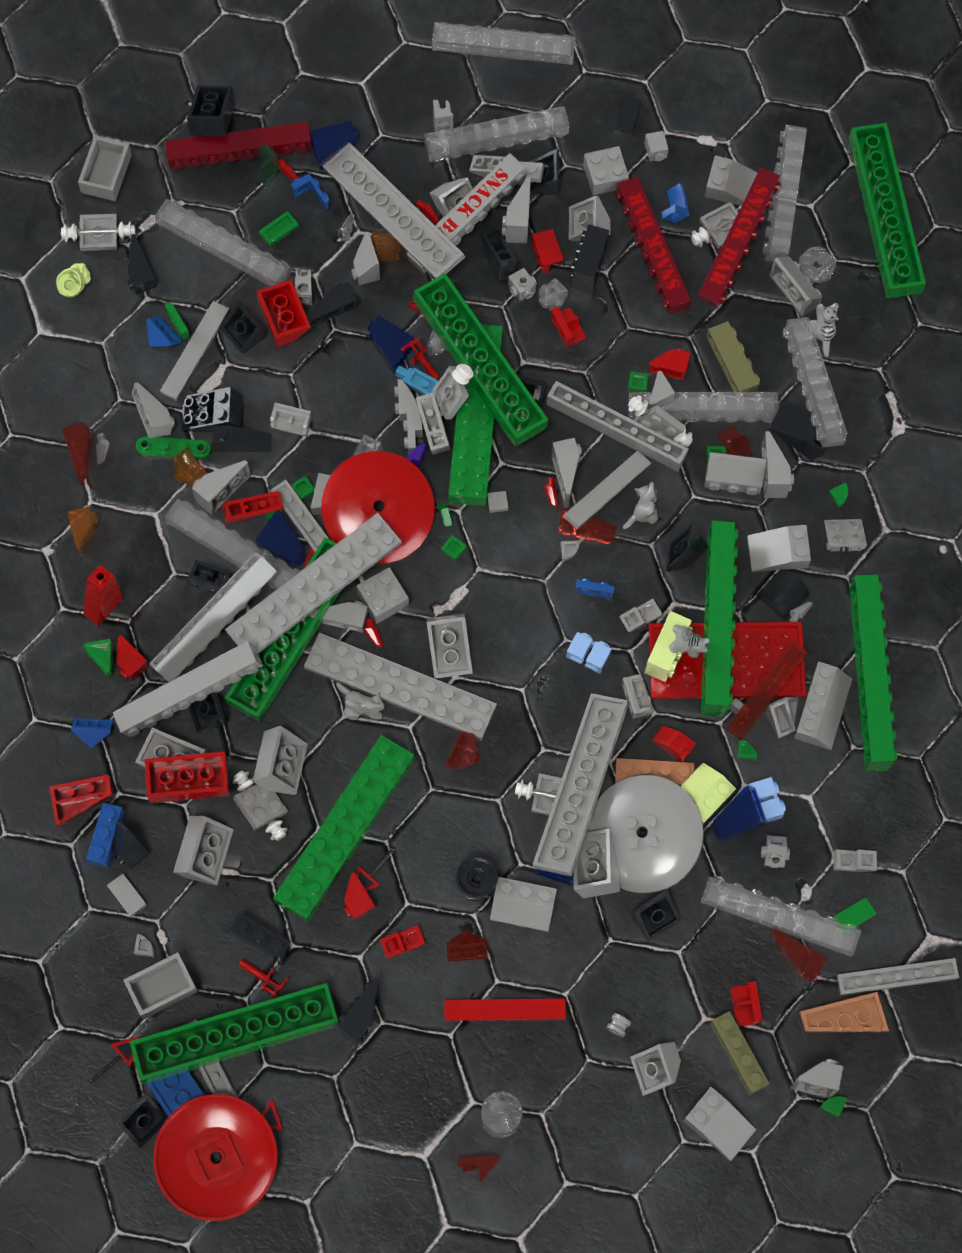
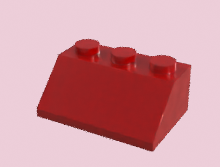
(283, 312)

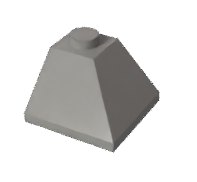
(450, 194)
(587, 212)
(366, 262)
(656, 1067)

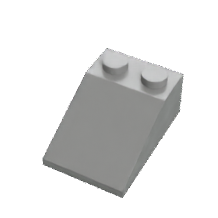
(729, 181)
(516, 222)
(565, 460)
(777, 474)
(220, 485)
(779, 549)
(449, 645)
(164, 745)
(597, 865)
(719, 1124)

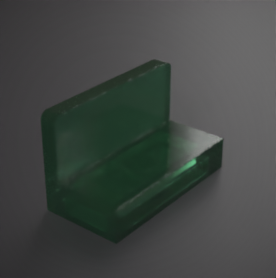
(270, 164)

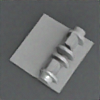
(844, 534)

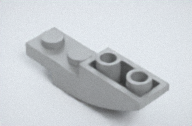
(484, 165)
(409, 414)

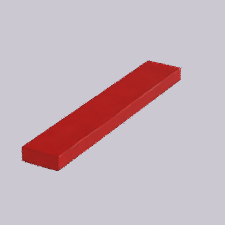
(504, 1009)

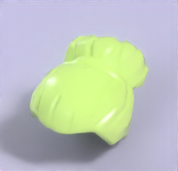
(73, 280)

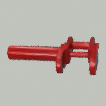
(420, 356)
(263, 977)

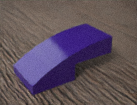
(417, 455)

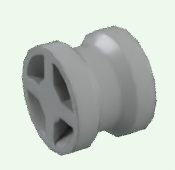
(618, 1025)

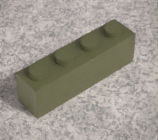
(732, 358)
(739, 1053)

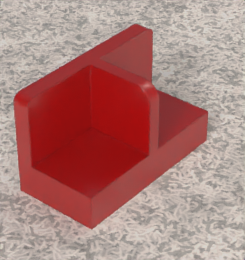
(546, 249)
(567, 326)
(746, 1004)

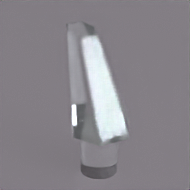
(346, 228)
(102, 448)

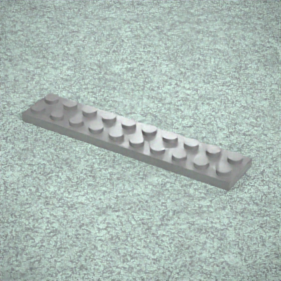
(393, 211)
(315, 584)
(400, 686)
(580, 785)

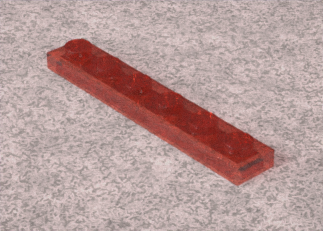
(766, 691)

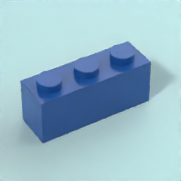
(101, 850)

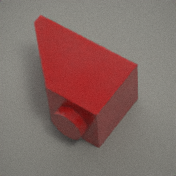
(671, 364)
(129, 660)
(674, 743)
(357, 899)

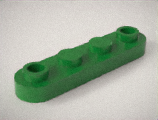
(170, 447)

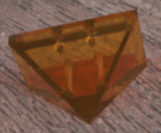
(187, 468)

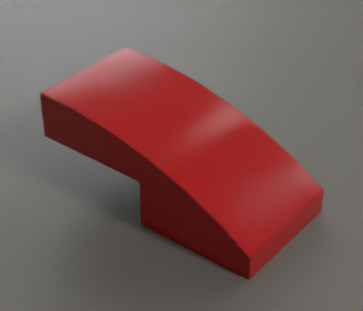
(403, 942)

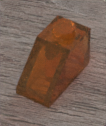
(385, 247)
(82, 526)

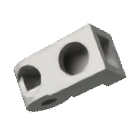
(303, 286)

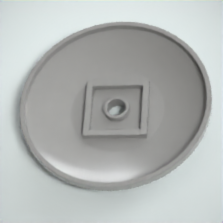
(672, 827)

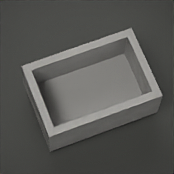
(105, 168)
(160, 986)

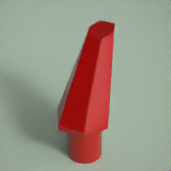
(287, 170)
(427, 211)
(551, 492)
(373, 633)

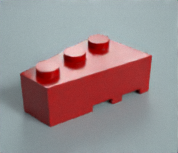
(77, 797)

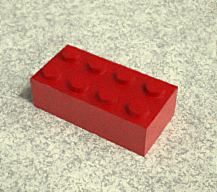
(186, 777)

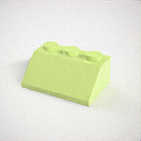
(707, 789)

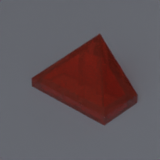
(463, 752)
(466, 947)

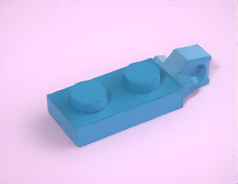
(416, 380)

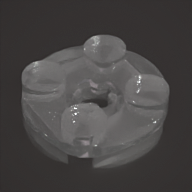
(819, 255)

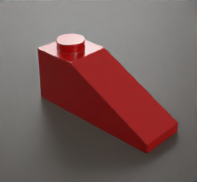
(251, 507)

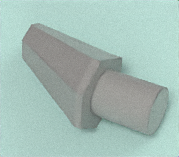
(800, 611)

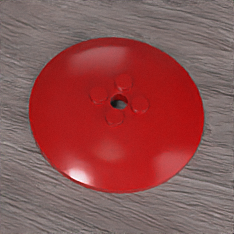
(384, 478)
(185, 1152)

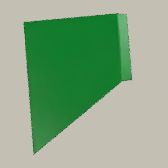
(103, 654)

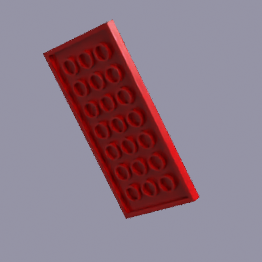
(754, 653)

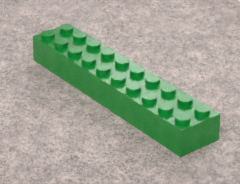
(886, 211)
(472, 346)
(473, 444)
(718, 619)
(872, 673)
(258, 690)
(344, 829)
(234, 1033)

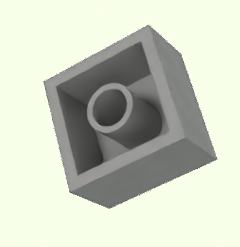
(605, 170)
(382, 595)

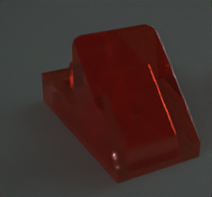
(734, 442)
(484, 1164)

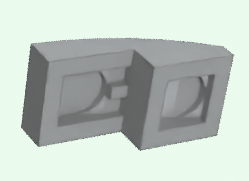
(641, 616)
(855, 860)

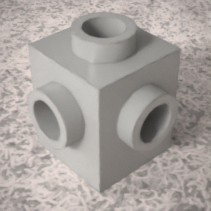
(522, 284)
(775, 851)

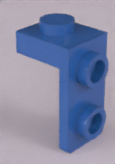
(306, 183)
(678, 205)

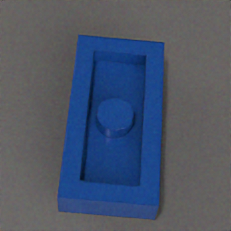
(602, 589)

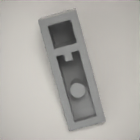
(153, 414)
(433, 423)
(346, 616)

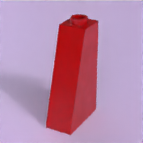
(101, 595)

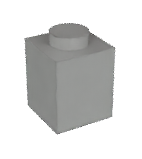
(656, 146)

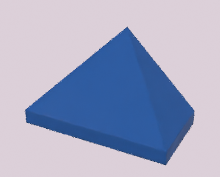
(161, 333)
(91, 730)

